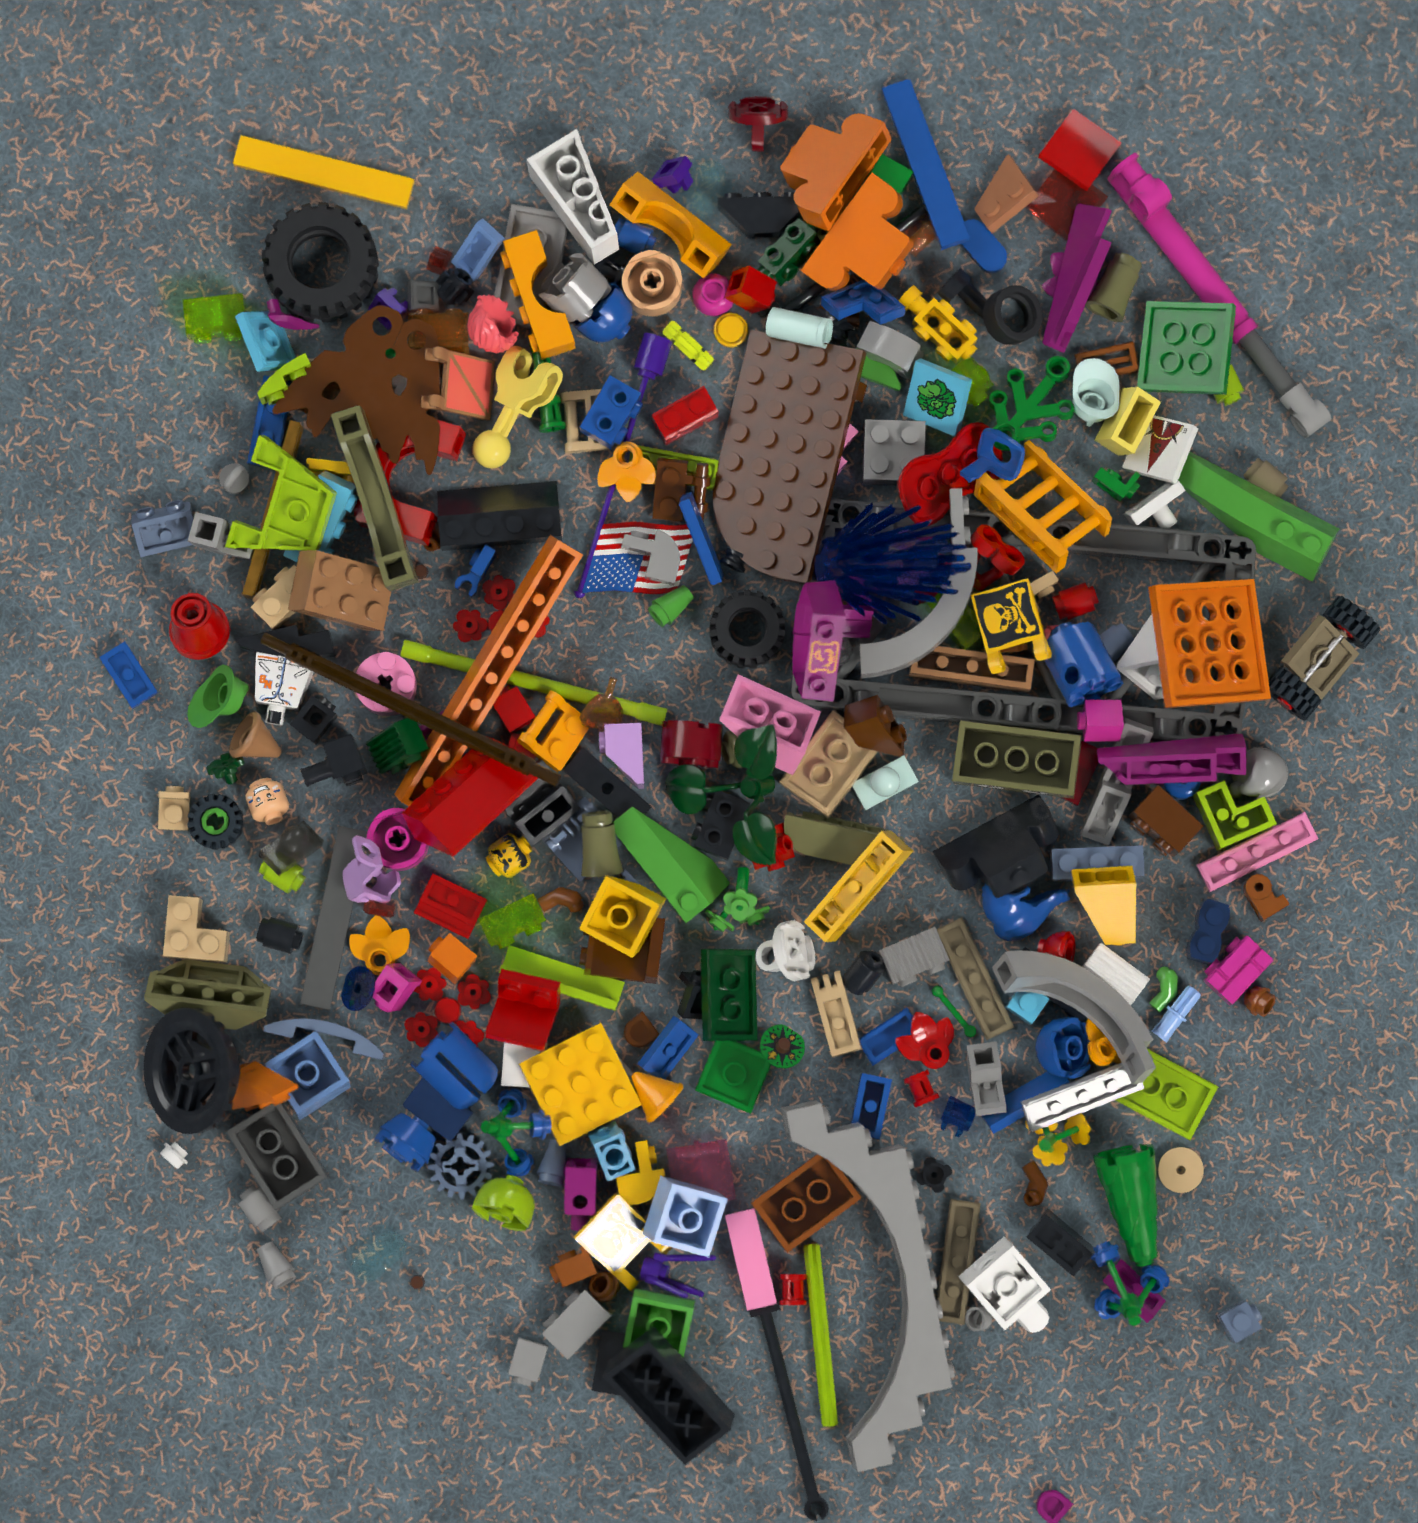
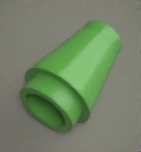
(669, 606)

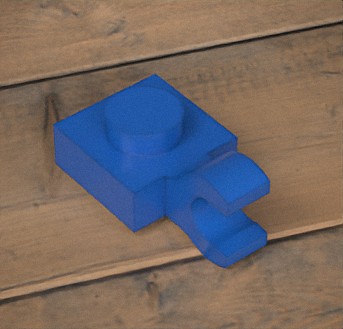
(481, 563)

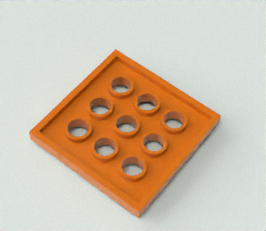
(1199, 658)

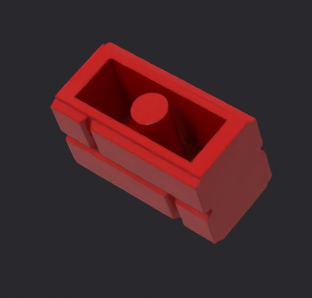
(684, 415)

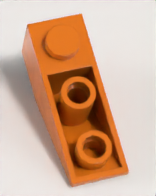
(260, 1087)

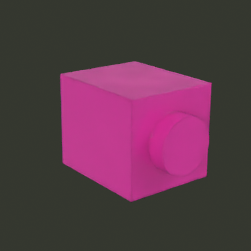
(1101, 720)

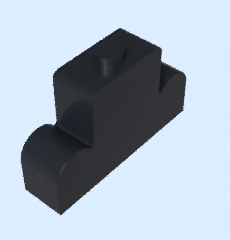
(1001, 850)

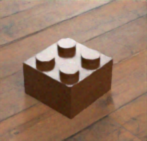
(1164, 822)

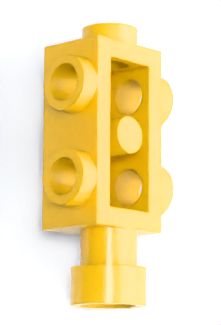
(948, 327)

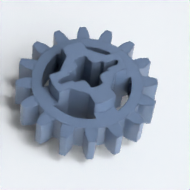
(461, 1180)

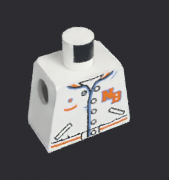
(279, 685)

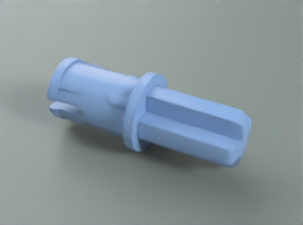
(1176, 1013)

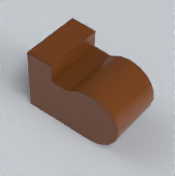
(1261, 898)

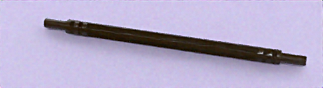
(410, 709)

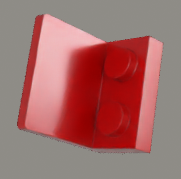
(524, 1009)

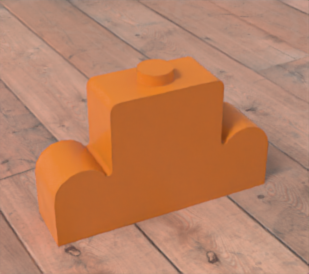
(831, 166)
(862, 240)

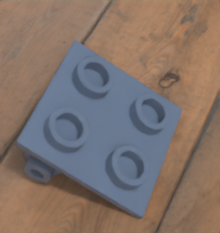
(567, 839)

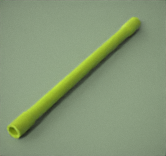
(427, 654)

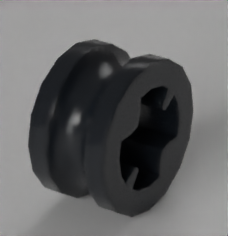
(733, 560)

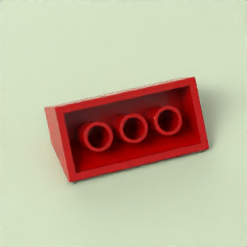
(464, 801)

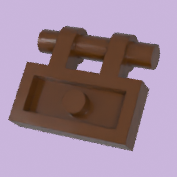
(671, 485)

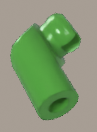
(1168, 987)

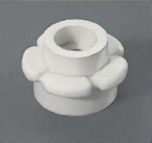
(174, 1154)

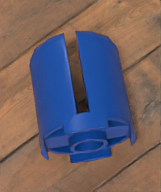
(466, 1058)

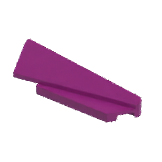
(1176, 760)

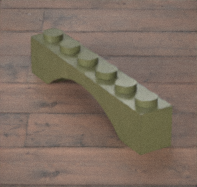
(375, 497)

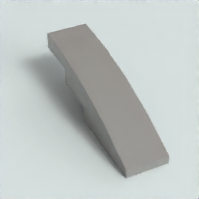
(1111, 794)

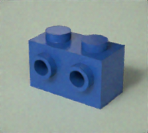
(611, 412)

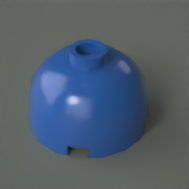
(608, 318)
(1063, 1048)

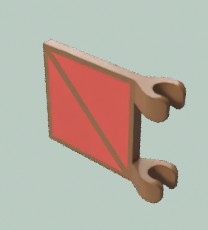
(465, 384)

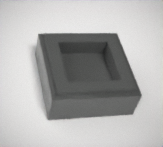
(422, 295)

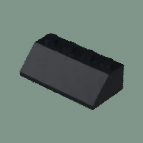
(498, 515)

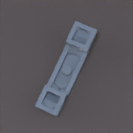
(289, 1029)

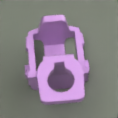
(363, 869)

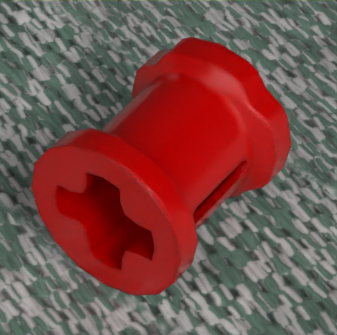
(921, 1088)
(798, 1281)

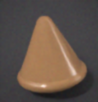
(253, 739)

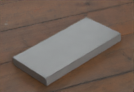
(553, 238)

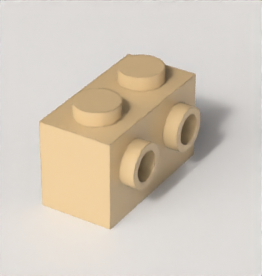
(273, 603)

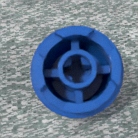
(407, 1140)

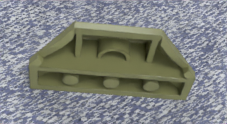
(224, 990)

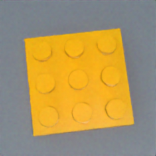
(580, 1084)

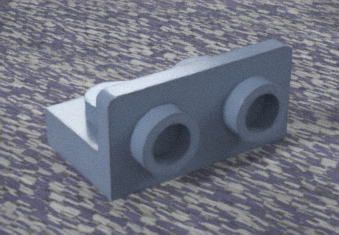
(162, 527)

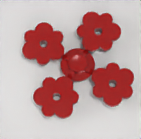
(499, 602)
(446, 1008)

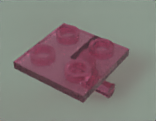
(704, 1166)

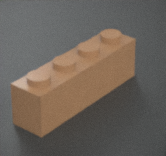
(972, 669)

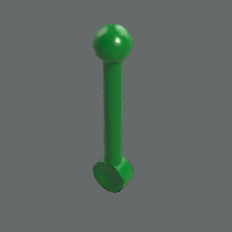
(969, 1030)

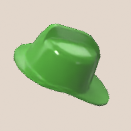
(217, 696)

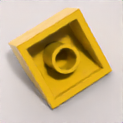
(622, 914)

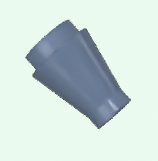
(553, 1164)

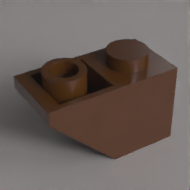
(874, 727)

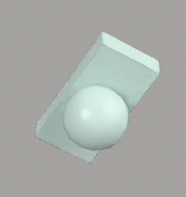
(884, 783)

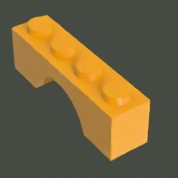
(646, 203)
(549, 329)

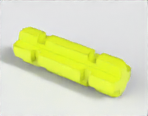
(688, 345)

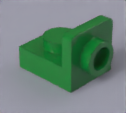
(1111, 483)

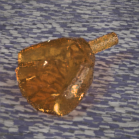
(602, 709)

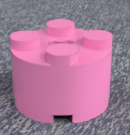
(388, 666)

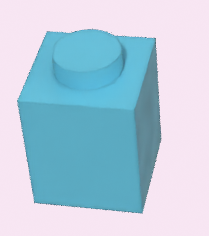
(1027, 1005)

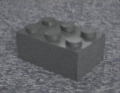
(278, 1154)

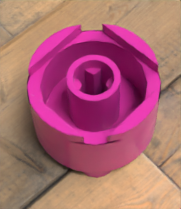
(395, 857)

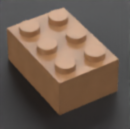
(339, 591)

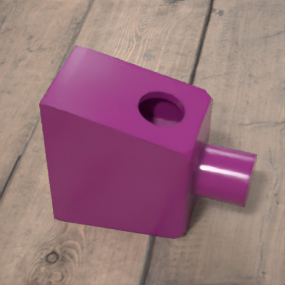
(580, 1180)

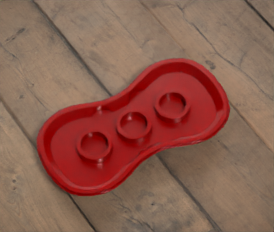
(930, 477)

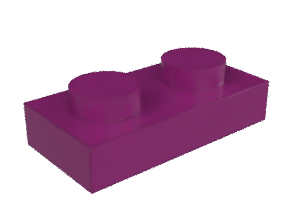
(1132, 1284)

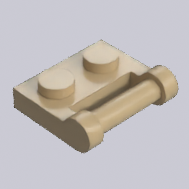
(573, 444)

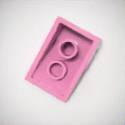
(756, 706)

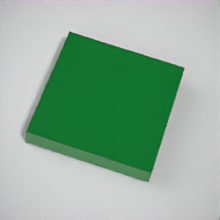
(733, 1074)

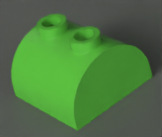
(665, 1312)

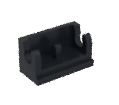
(1060, 1242)

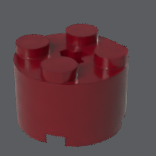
(691, 743)

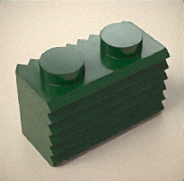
(398, 746)

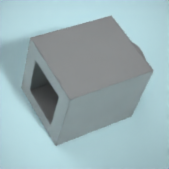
(527, 1361)

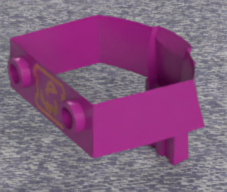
(818, 636)

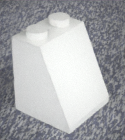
(1141, 659)

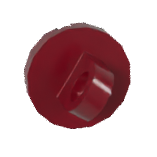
(758, 112)

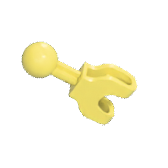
(519, 395)

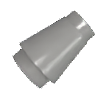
(275, 1265)

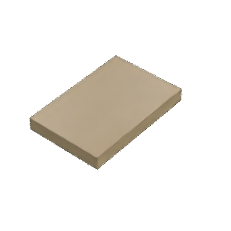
(828, 767)

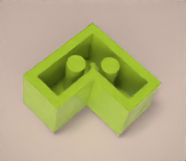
(1225, 821)

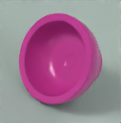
(710, 293)

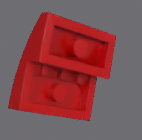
(1079, 150)

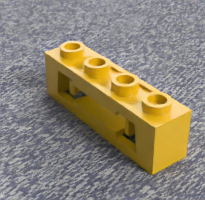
(858, 886)

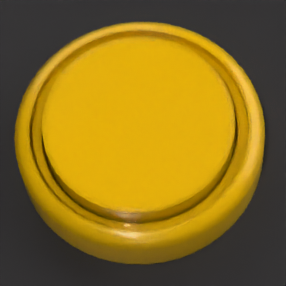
(730, 329)

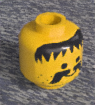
(509, 855)

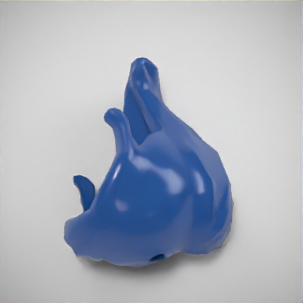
(1017, 917)

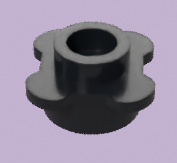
(925, 1177)

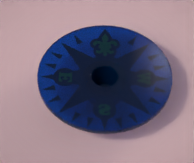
(358, 988)

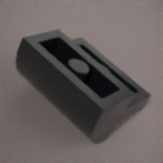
(541, 809)

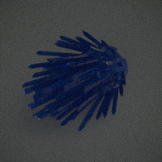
(889, 563)

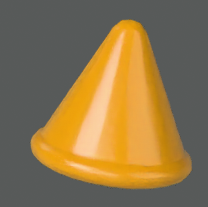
(655, 1093)

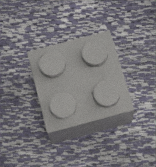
(889, 448)

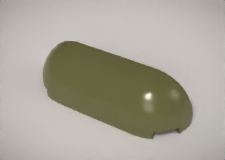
(829, 837)

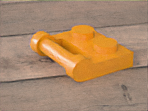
(561, 738)

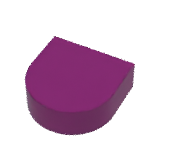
(1052, 1505)

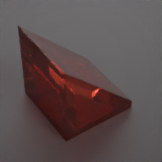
(437, 261)

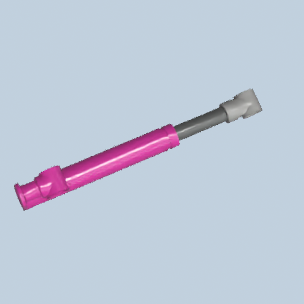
(1149, 201)

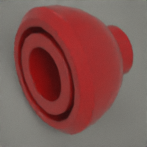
(1059, 944)

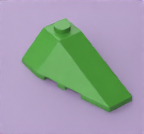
(676, 868)

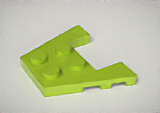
(297, 508)

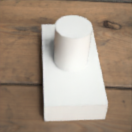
(1156, 505)

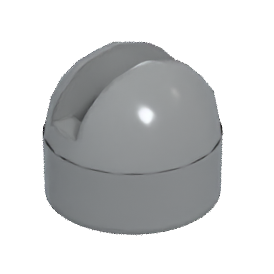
(975, 1316)

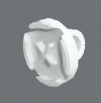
(792, 952)

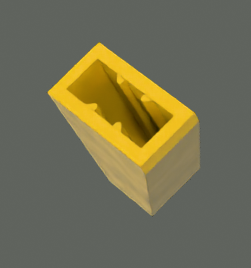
(1109, 901)

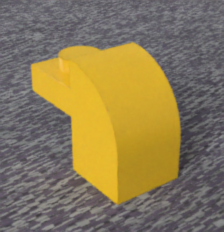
(641, 1186)

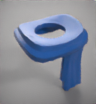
(988, 461)

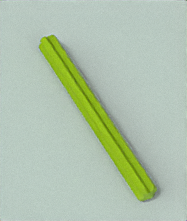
(820, 1335)

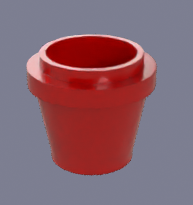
(200, 636)

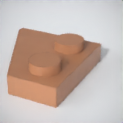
(1005, 195)

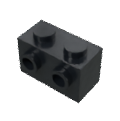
(716, 832)

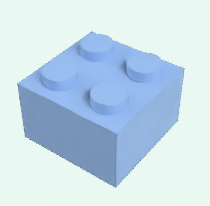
(684, 1216)

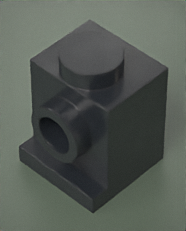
(303, 723)

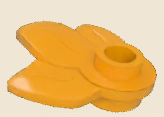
(626, 475)
(379, 941)
(1099, 1046)

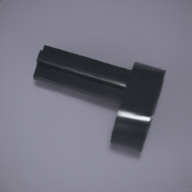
(960, 286)

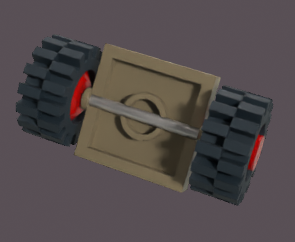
(1321, 657)

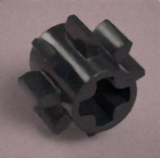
(455, 286)

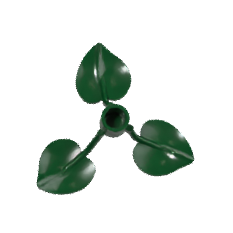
(756, 751)

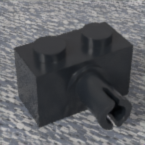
(341, 763)

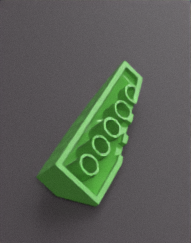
(1274, 525)

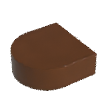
(640, 1031)

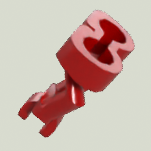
(1003, 556)

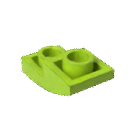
(274, 387)

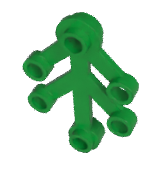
(1030, 408)

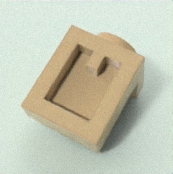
(1044, 586)
(173, 809)

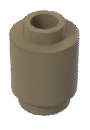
(1267, 477)

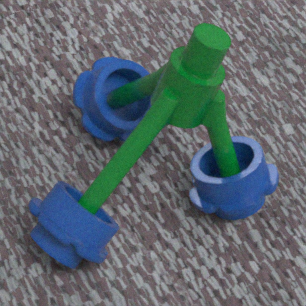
(511, 1105)
(1129, 1305)

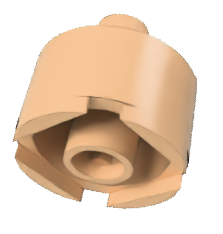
(662, 270)

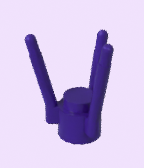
(656, 1272)

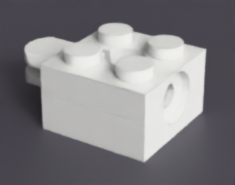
(1008, 1287)

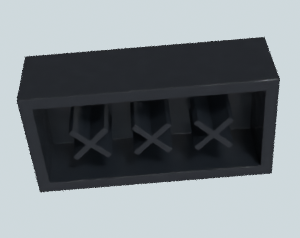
(669, 1395)

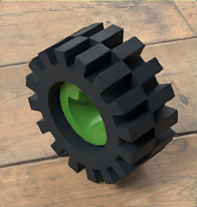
(224, 808)

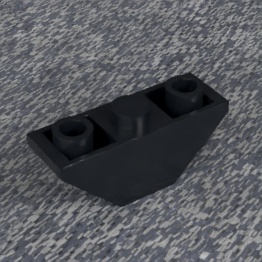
(759, 215)

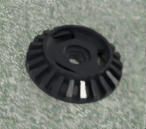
(167, 1058)

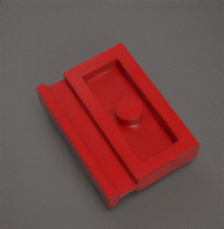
(450, 906)

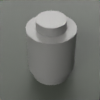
(258, 1208)

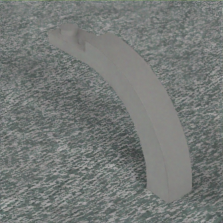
(915, 644)

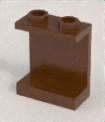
(610, 963)

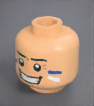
(267, 801)

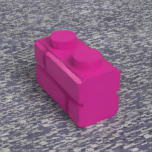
(1237, 969)

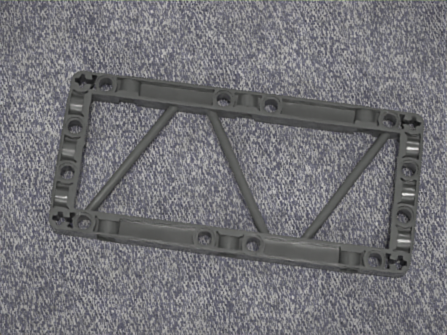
(1022, 711)

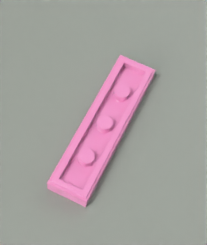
(1257, 852)

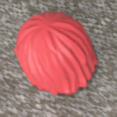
(492, 325)

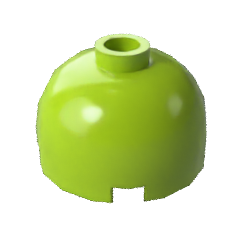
(505, 1201)

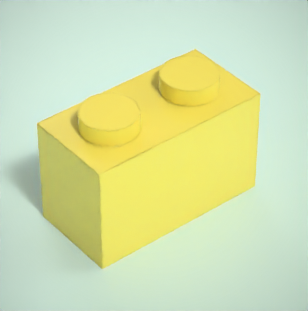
(1127, 427)

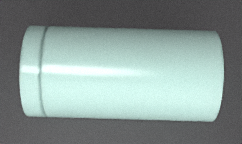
(799, 327)

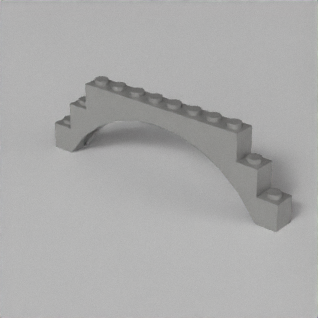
(920, 1354)

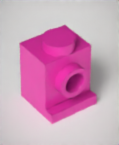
(393, 976)

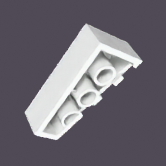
(573, 192)

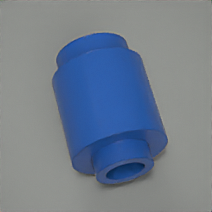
(634, 236)

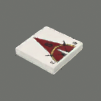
(1162, 450)

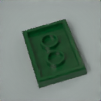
(729, 994)

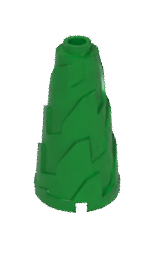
(1132, 1197)

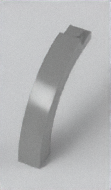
(1086, 993)

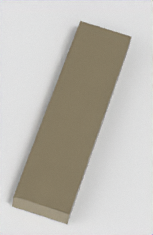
(974, 979)
(956, 1258)

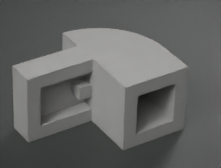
(890, 348)
(211, 535)
(663, 553)
(985, 1078)

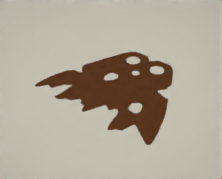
(366, 381)

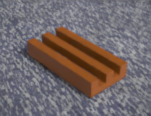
(1113, 349)

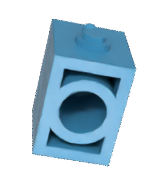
(611, 1150)

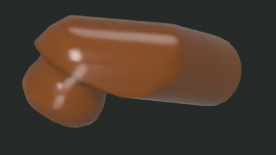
(564, 897)

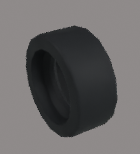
(993, 318)

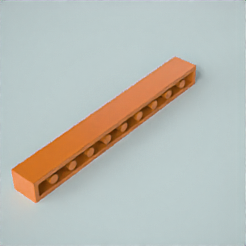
(494, 663)

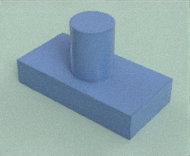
(478, 249)

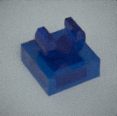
(958, 1114)

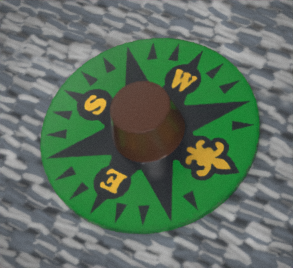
(782, 1046)

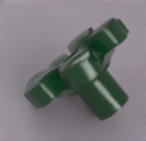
(225, 767)

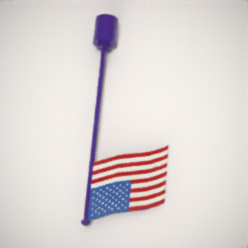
(607, 563)

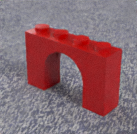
(417, 522)

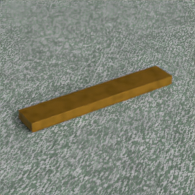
(261, 556)

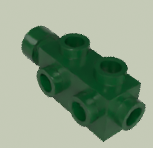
(791, 250)

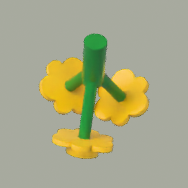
(1050, 1146)

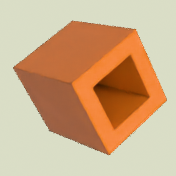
(451, 957)

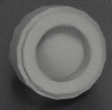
(234, 478)

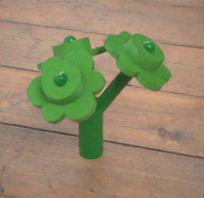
(738, 904)

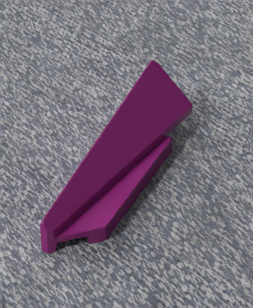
(1078, 273)

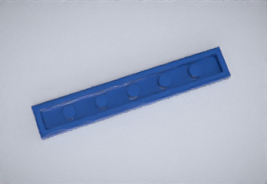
(925, 164)

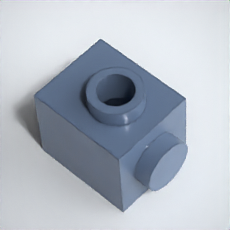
(1240, 1320)

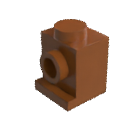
(572, 1267)

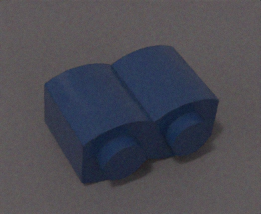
(1209, 923)

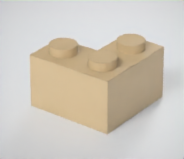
(184, 936)

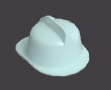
(1095, 391)

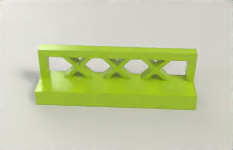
(587, 988)

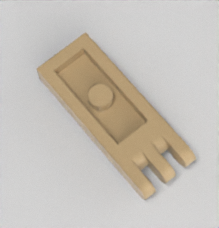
(836, 1015)

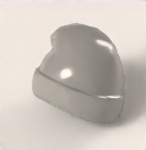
(1264, 774)

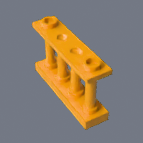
(1031, 530)

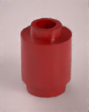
(1075, 601)

